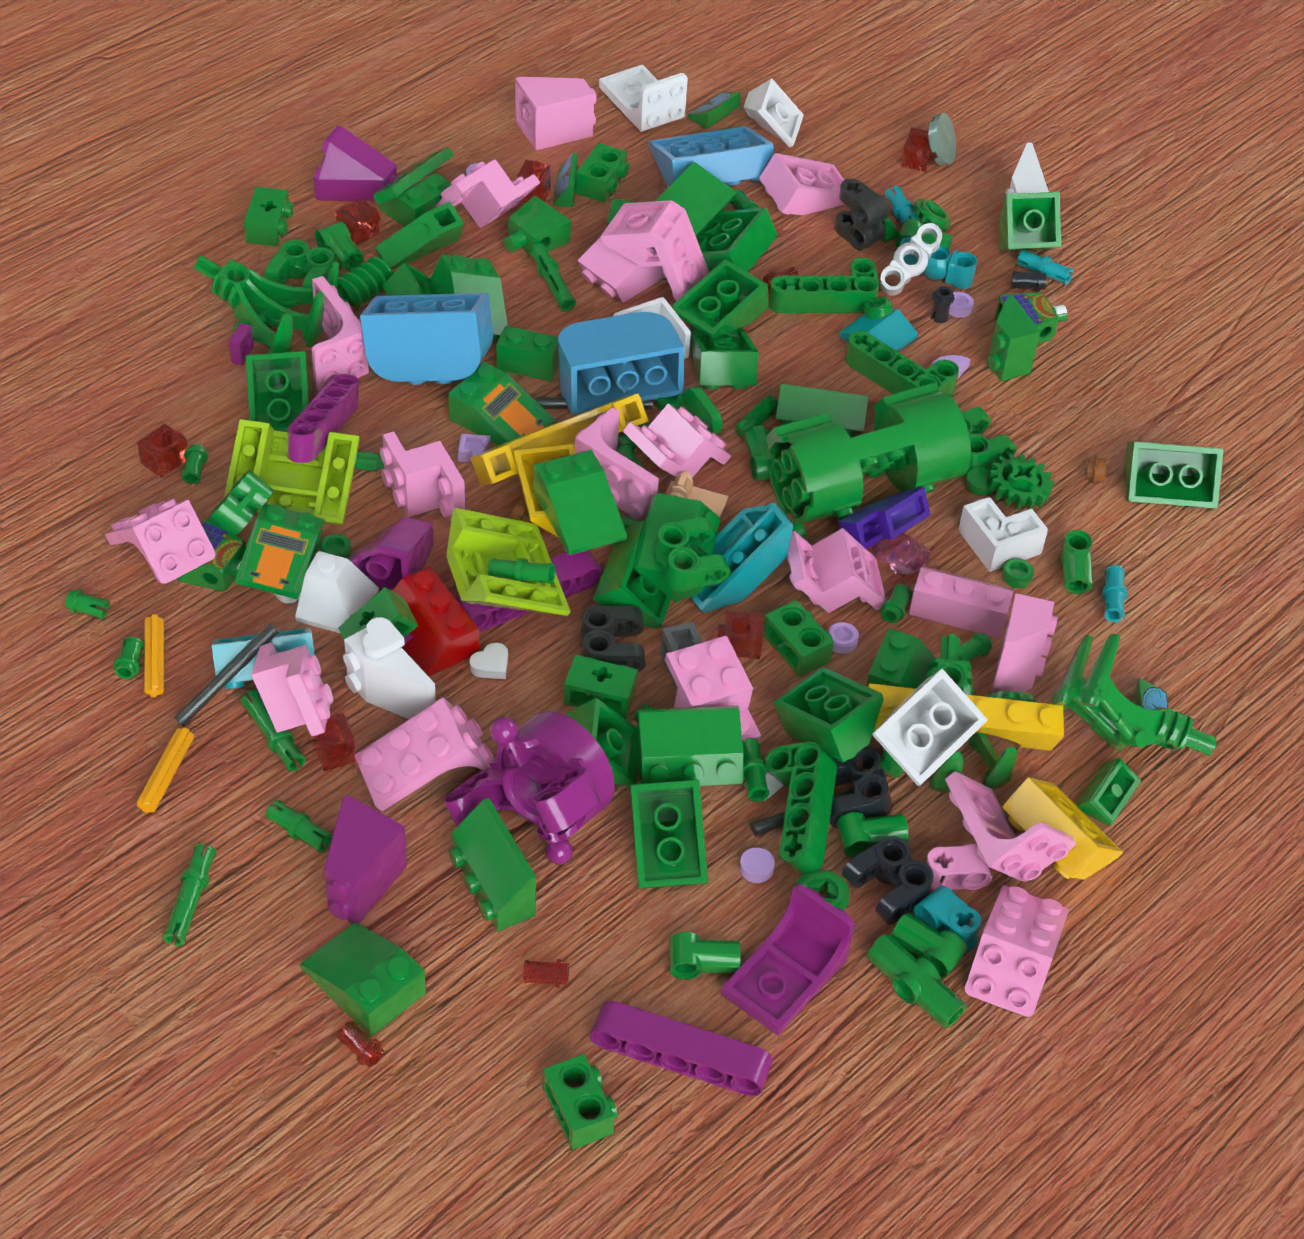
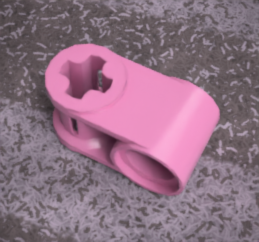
(959, 867)

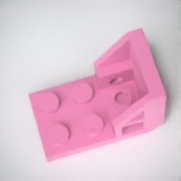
(668, 230)

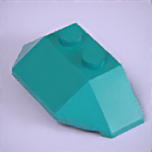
(753, 549)

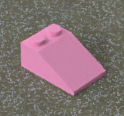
(802, 184)

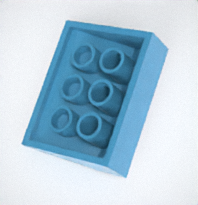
(725, 153)

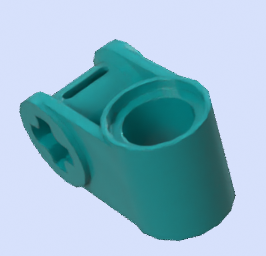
(945, 911)

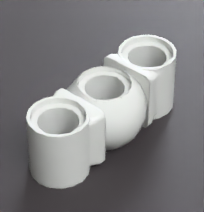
(920, 250)

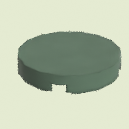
(942, 139)

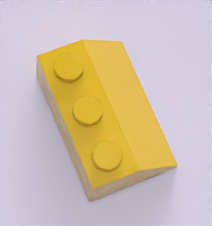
(525, 463)
(1044, 802)

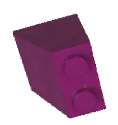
(362, 859)

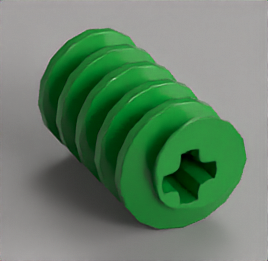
(364, 281)

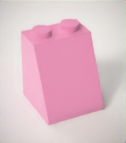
(554, 110)
(616, 273)

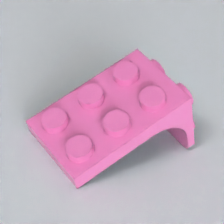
(345, 344)
(628, 482)
(167, 537)
(420, 751)
(997, 845)
(1016, 950)

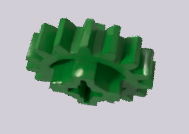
(1020, 481)

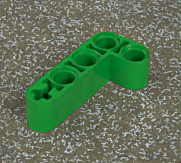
(826, 293)
(894, 370)
(811, 782)

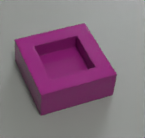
(241, 344)

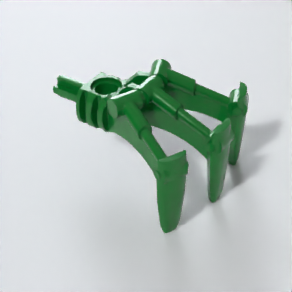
(263, 302)
(960, 673)
(1115, 716)

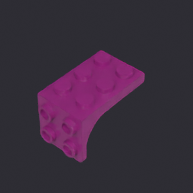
(792, 961)

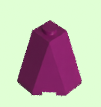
(351, 169)
(396, 552)

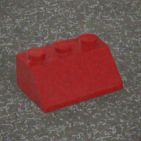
(443, 630)

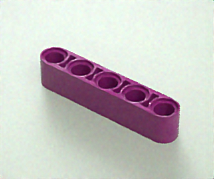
(324, 414)
(574, 574)
(681, 1048)

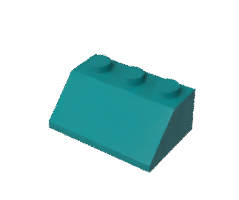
(228, 648)

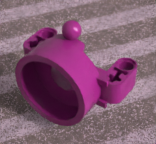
(547, 774)

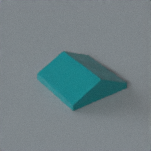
(891, 329)

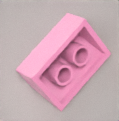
(961, 602)
(1024, 644)

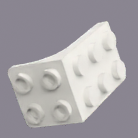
(646, 99)

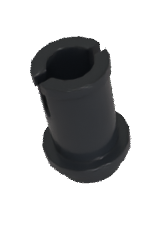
(1029, 280)
(942, 298)

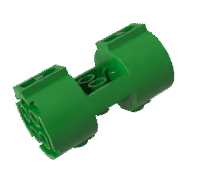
(914, 441)

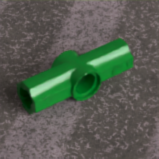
(916, 981)

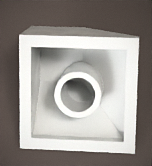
(774, 112)
(332, 592)

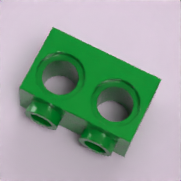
(601, 172)
(798, 638)
(573, 1102)

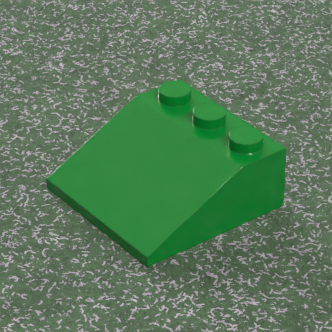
(737, 237)

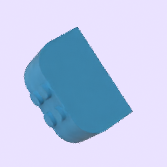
(427, 336)
(619, 359)

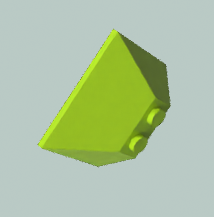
(310, 487)
(478, 539)

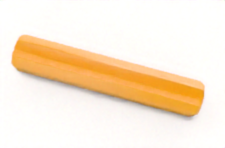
(154, 655)
(165, 770)

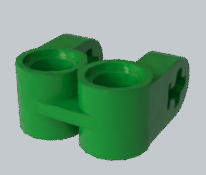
(297, 262)
(985, 451)
(241, 503)
(681, 564)

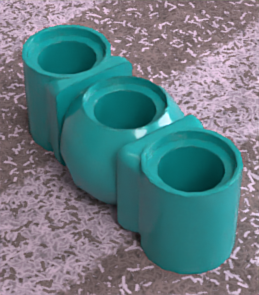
(956, 268)

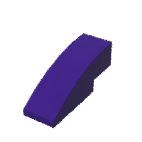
(887, 517)

